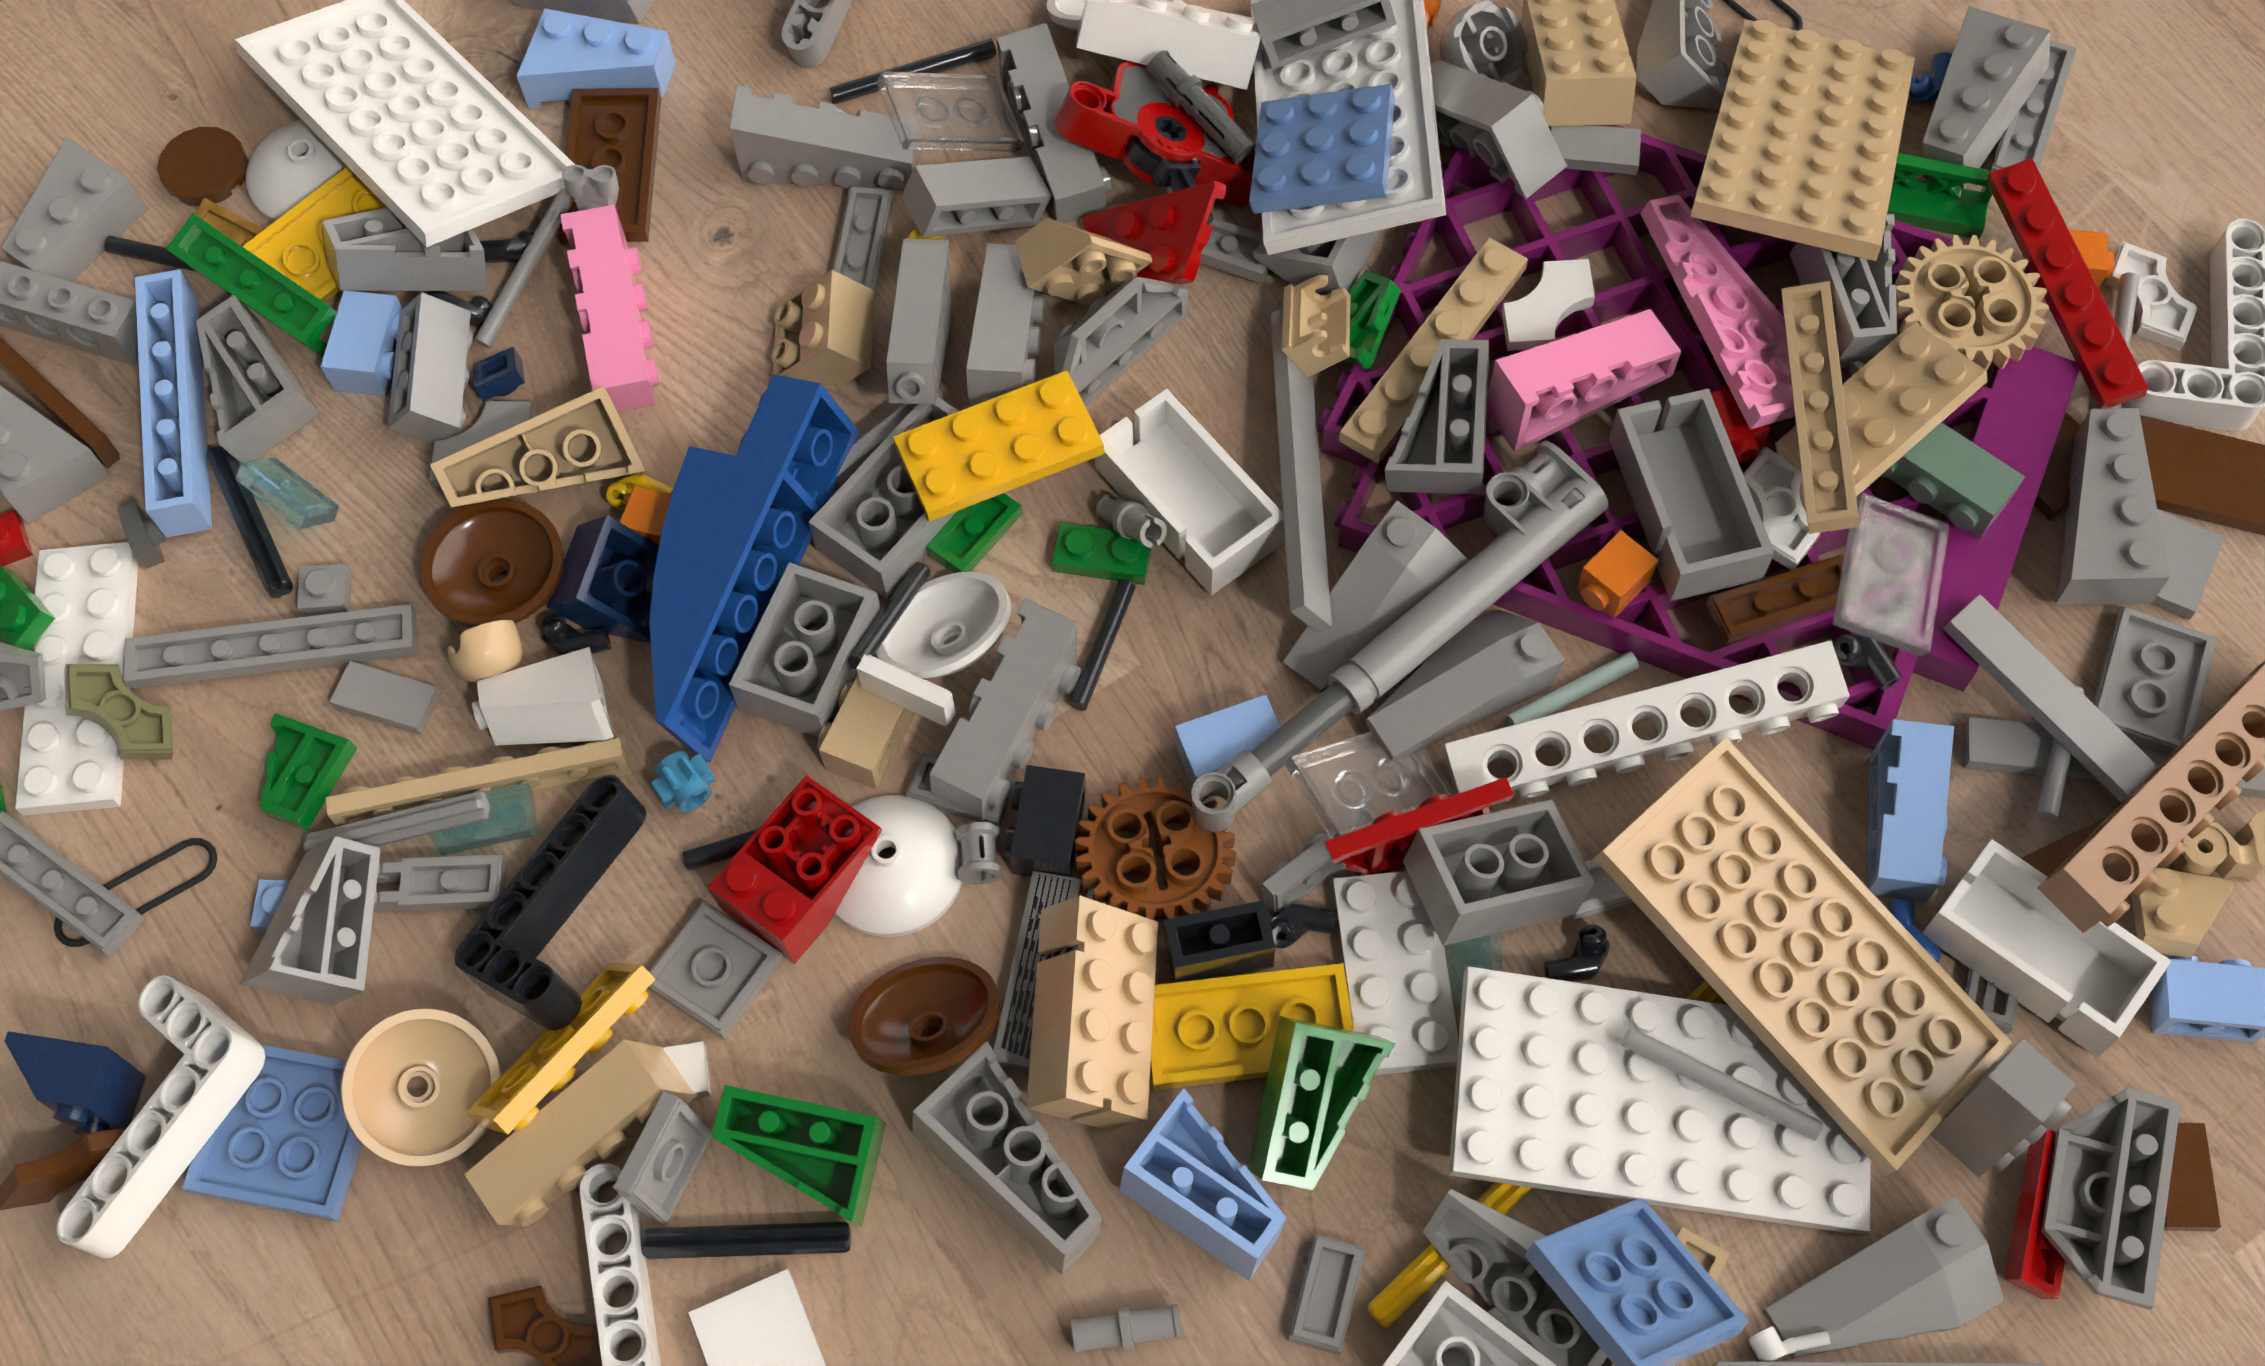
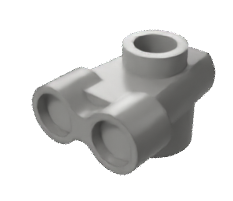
(591, 186)

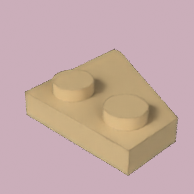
(2178, 910)

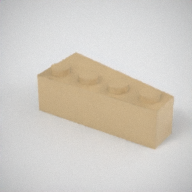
(576, 1131)

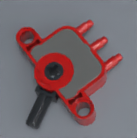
(1152, 134)

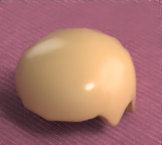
(487, 651)

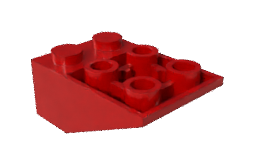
(796, 868)

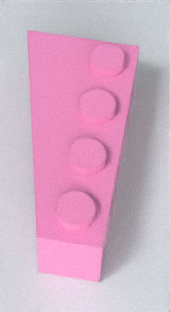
(611, 307)
(1578, 376)

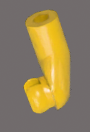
(620, 491)

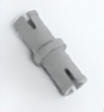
(1131, 520)
(1126, 1328)

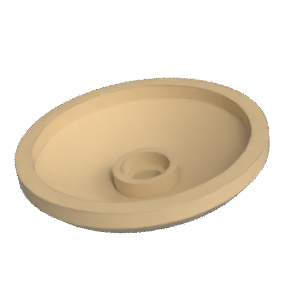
(456, 1072)

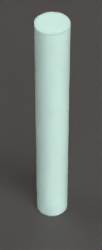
(1575, 690)

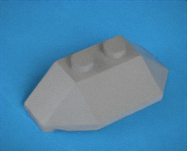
(1118, 333)
(2113, 1193)

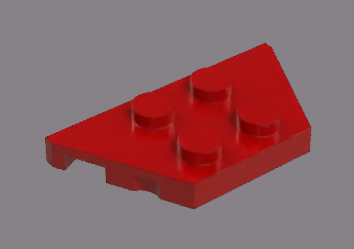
(1164, 226)
(1385, 842)

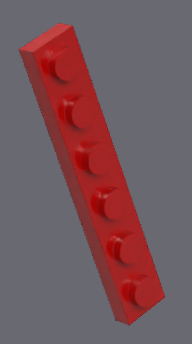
(2070, 287)

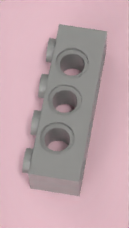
(68, 313)

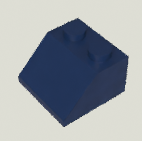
(607, 579)
(78, 1081)

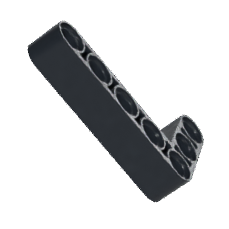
(541, 897)

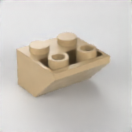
(1076, 262)
(825, 331)

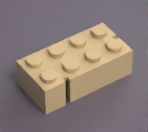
(1579, 61)
(1093, 1014)

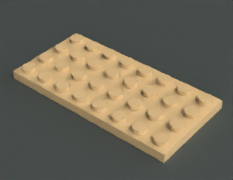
(1807, 139)
(1805, 955)

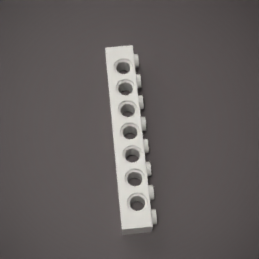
(1810, 668)

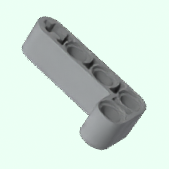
(812, 30)

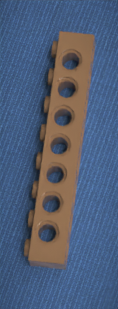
(2163, 810)

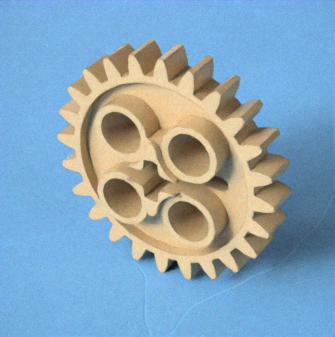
(1975, 292)

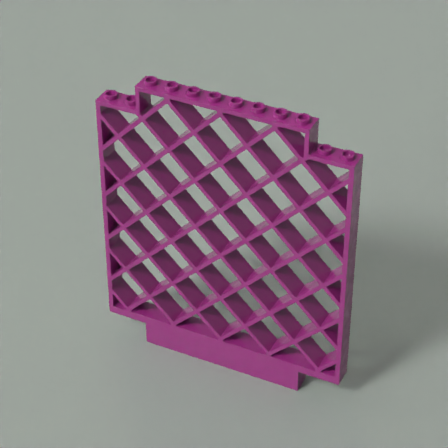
(2012, 418)

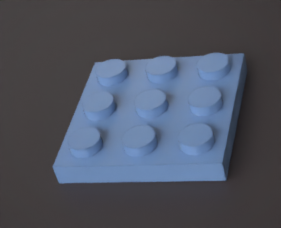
(1323, 149)
(283, 1141)
(1636, 1287)

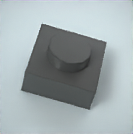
(142, 535)

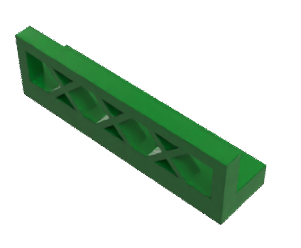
(1941, 202)
(253, 282)

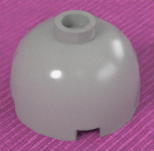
(1485, 41)

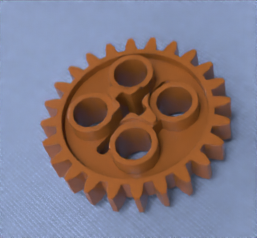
(1111, 858)

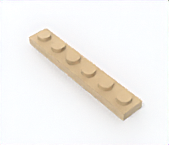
(1457, 316)
(1820, 408)
(546, 771)

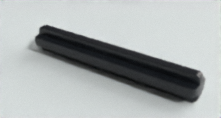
(250, 524)
(746, 1240)

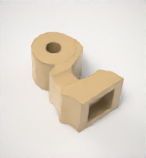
(2219, 851)

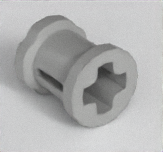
(978, 853)

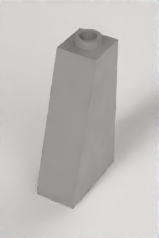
(920, 322)

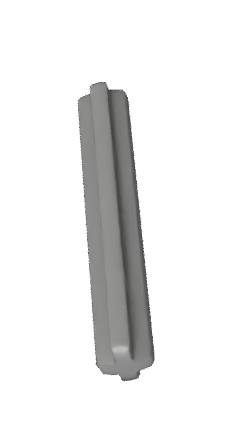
(409, 822)

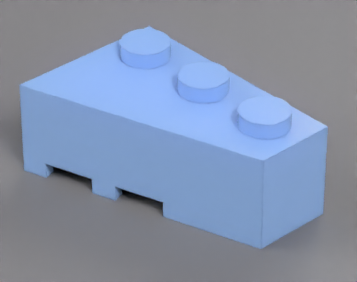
(592, 54)
(1908, 810)
(1202, 1190)

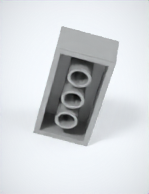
(876, 518)

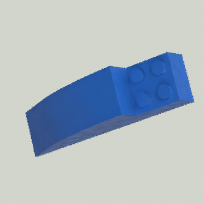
(728, 545)

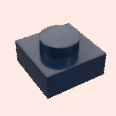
(498, 374)

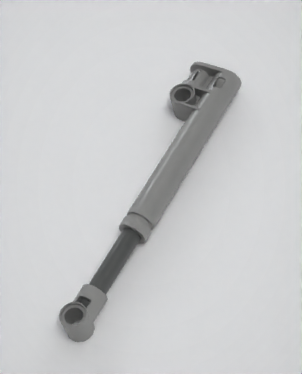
(1551, 507)

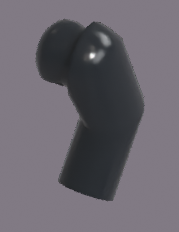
(566, 639)

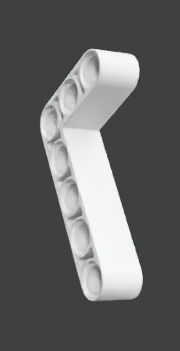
(2233, 388)
(172, 1125)
(615, 1270)

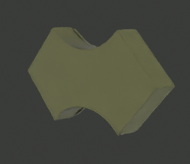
(135, 725)

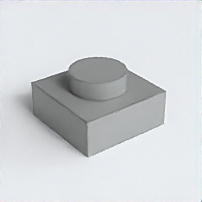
(324, 589)

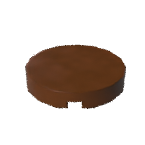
(203, 165)

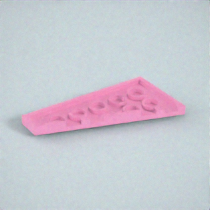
(1730, 311)

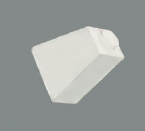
(545, 702)

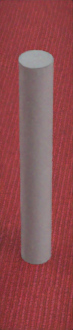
(2054, 781)

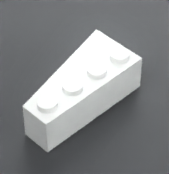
(1199, 39)

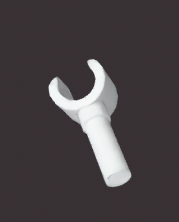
(1770, 1348)

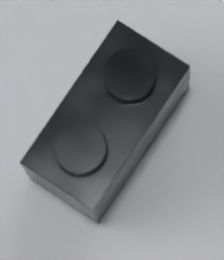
(1046, 822)
(1220, 942)

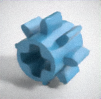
(683, 781)

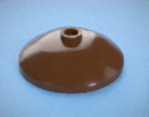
(482, 544)
(924, 1016)

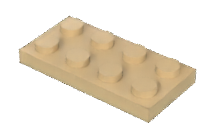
(1898, 401)

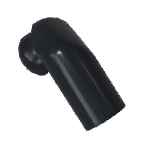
(507, 249)
(478, 306)
(1868, 655)
(1298, 920)
(1585, 959)

